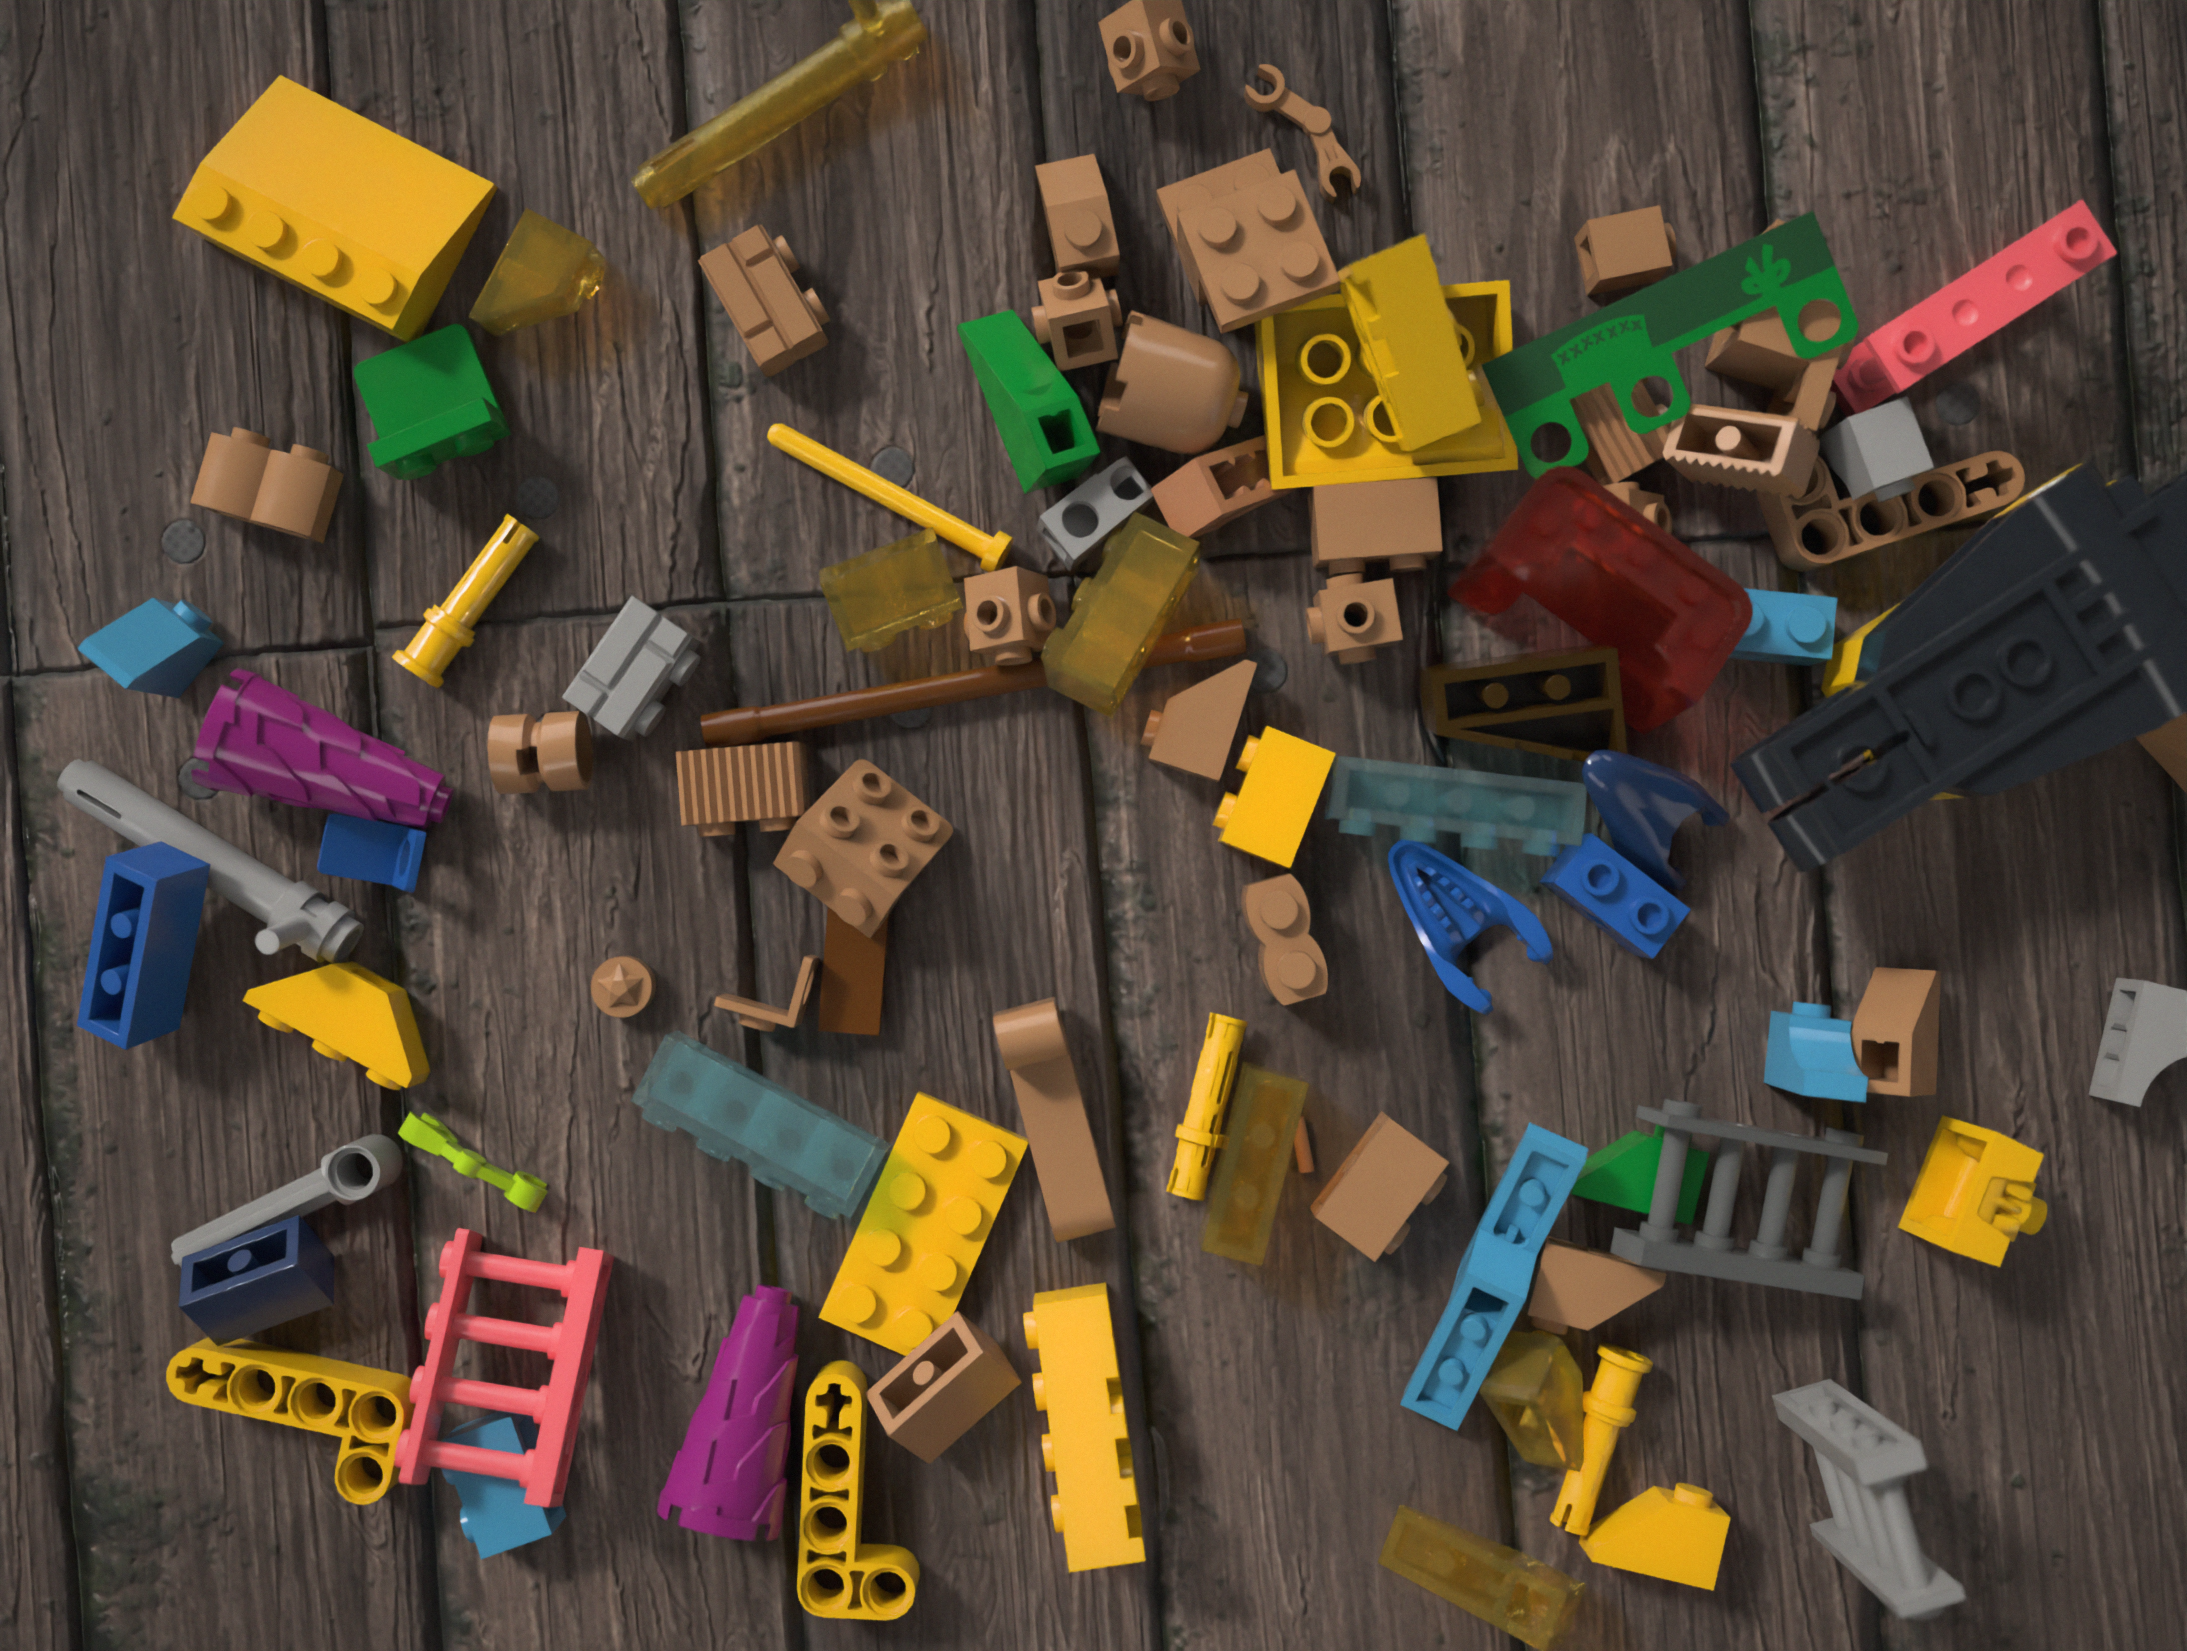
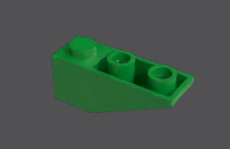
(1029, 402)

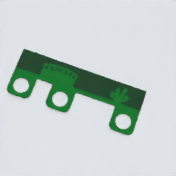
(1642, 330)

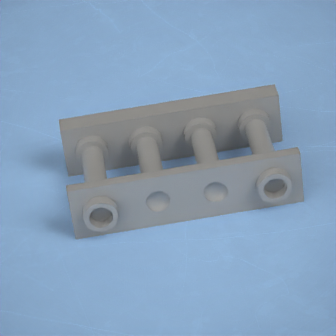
(1863, 1471)

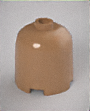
(1171, 388)

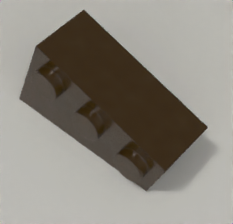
(1531, 701)

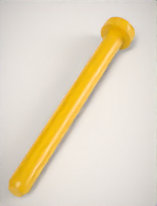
(991, 549)

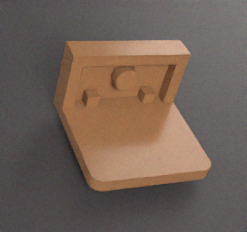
(862, 845)

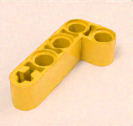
(298, 1405)
(843, 1488)

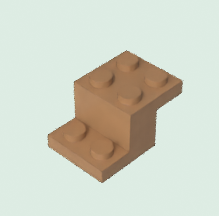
(1247, 240)
(1763, 355)

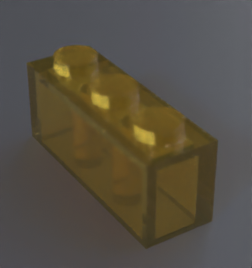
(1120, 613)
(1252, 1163)

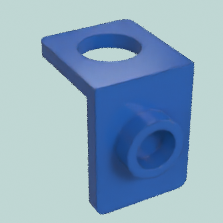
(371, 851)

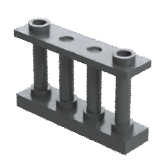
(1767, 1258)

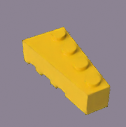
(1087, 1426)

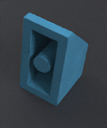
(155, 647)

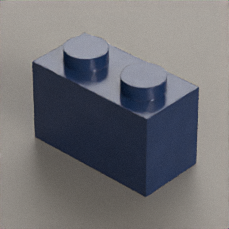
(257, 1281)

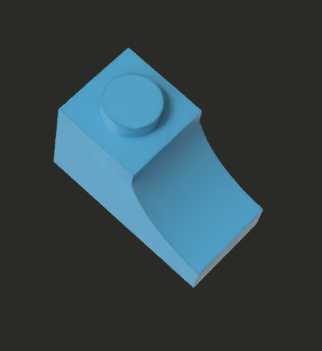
(1813, 1054)

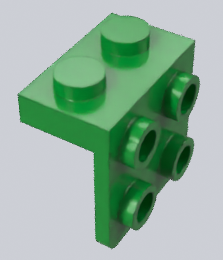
(429, 403)

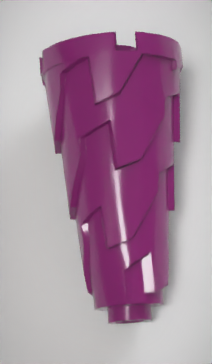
(307, 757)
(741, 1431)

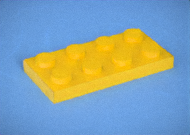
(924, 1225)

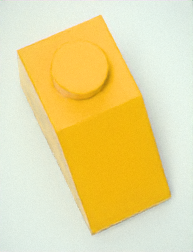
(1663, 1536)

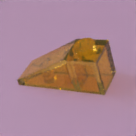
(1484, 1577)

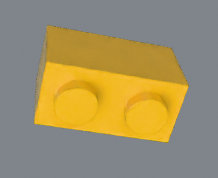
(1274, 796)

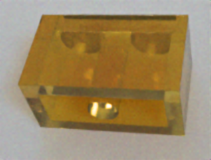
(890, 591)

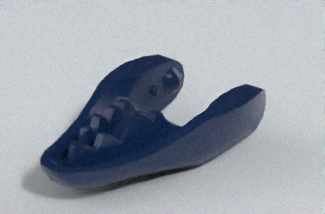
(1645, 808)

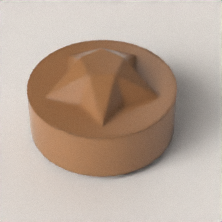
(623, 986)

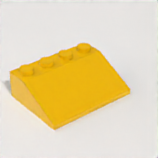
(337, 207)
(1327, 412)

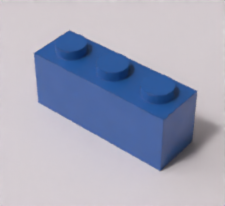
(142, 944)

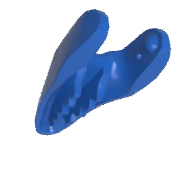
(1452, 909)

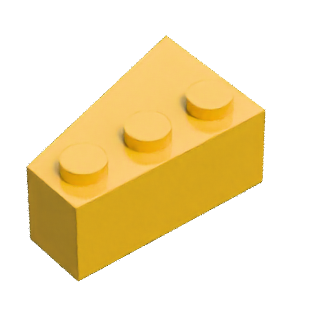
(1411, 343)

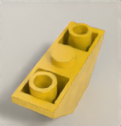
(349, 1016)

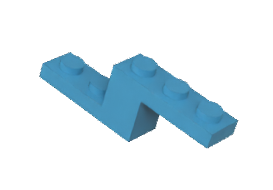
(1494, 1276)

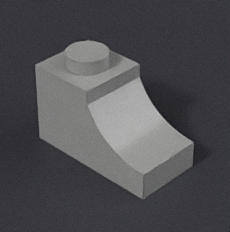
(1877, 451)
(2139, 1039)

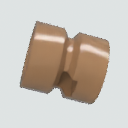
(562, 757)

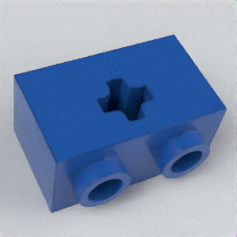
(1615, 896)

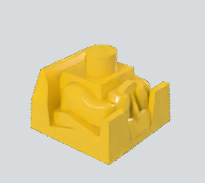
(1975, 1192)

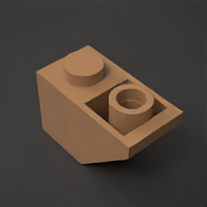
(1898, 1031)

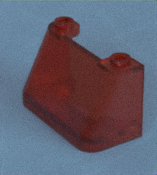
(1617, 586)

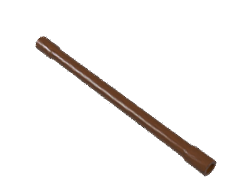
(756, 723)

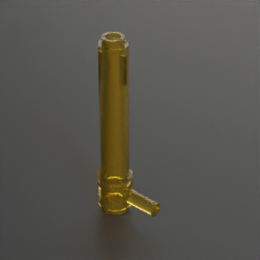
(858, 53)

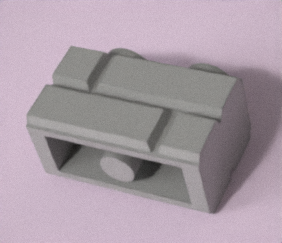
(634, 671)

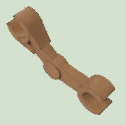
(1315, 124)

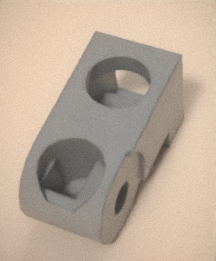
(1093, 511)

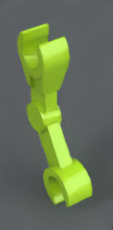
(433, 1136)

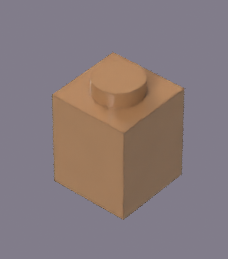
(1625, 250)

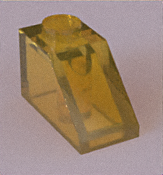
(538, 277)
(1538, 1398)

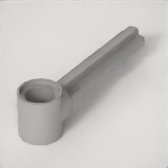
(334, 1181)

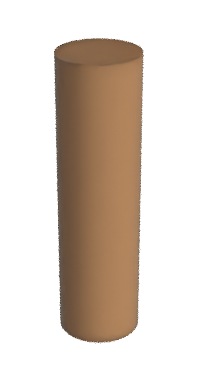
(1302, 1148)

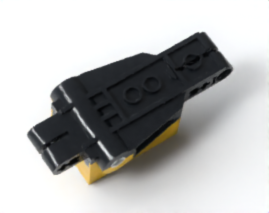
(2001, 666)

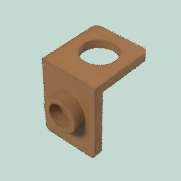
(765, 1016)

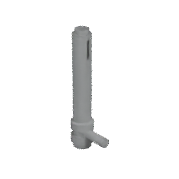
(290, 909)

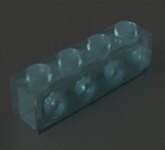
(1455, 801)
(760, 1124)

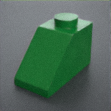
(1627, 1173)

